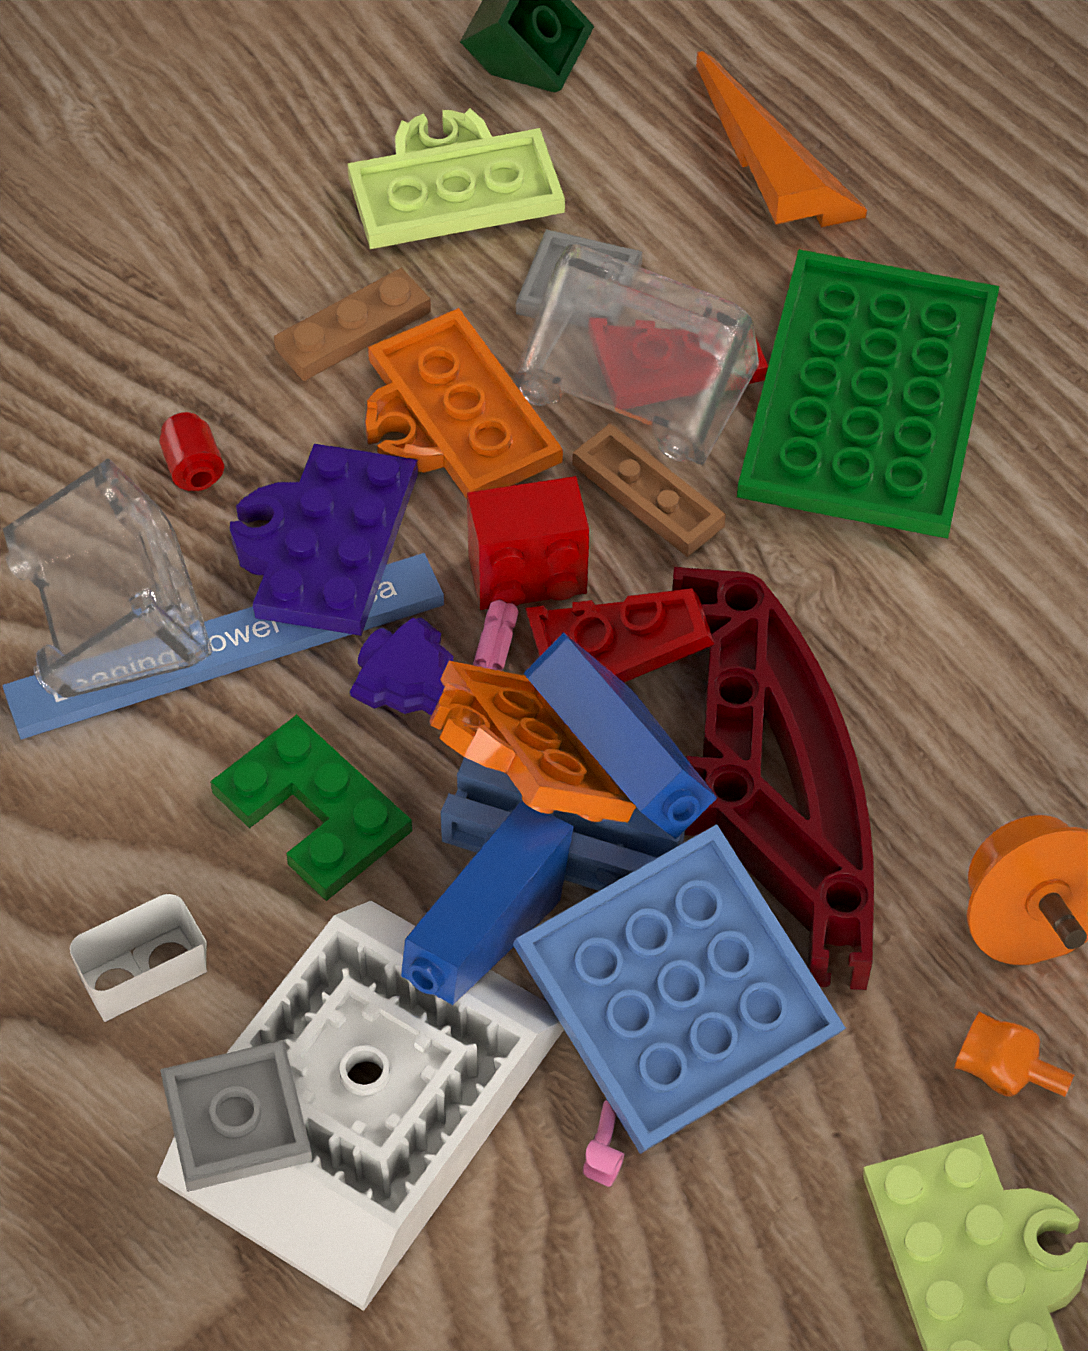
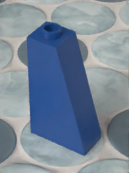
(621, 735)
(489, 904)

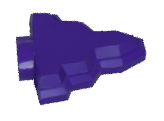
(402, 668)

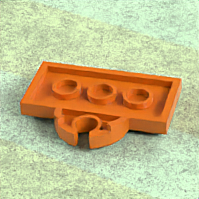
(455, 408)
(512, 729)

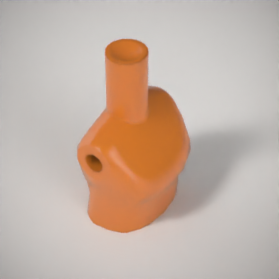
(1008, 1058)

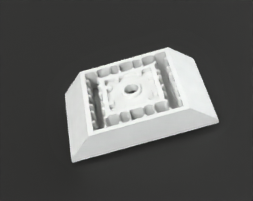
(385, 1146)

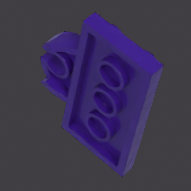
(324, 537)

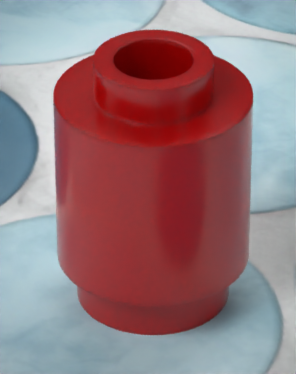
(191, 452)

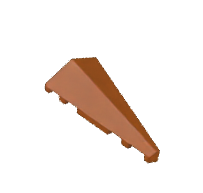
(784, 170)

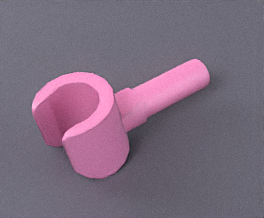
(601, 1160)

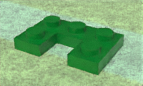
(355, 814)

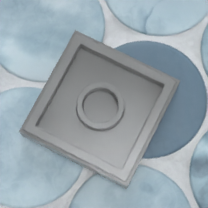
(236, 1115)

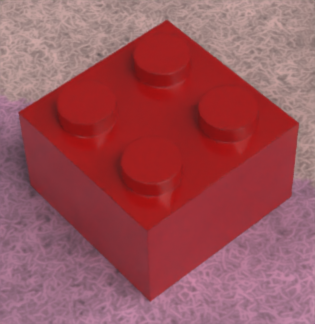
(528, 542)

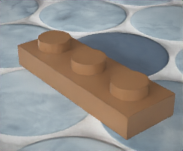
(352, 324)
(648, 489)

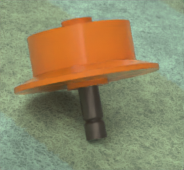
(1030, 891)

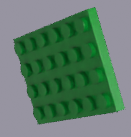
(870, 394)

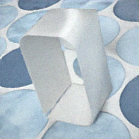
(144, 929)

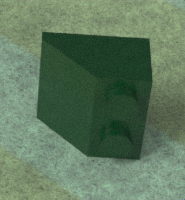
(528, 40)

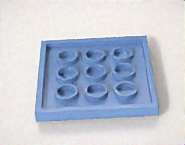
(678, 987)

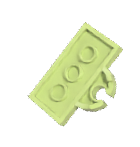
(453, 181)
(973, 1250)

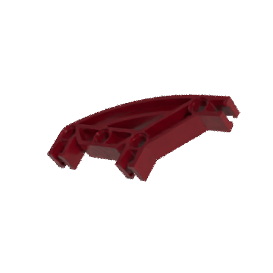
(800, 856)

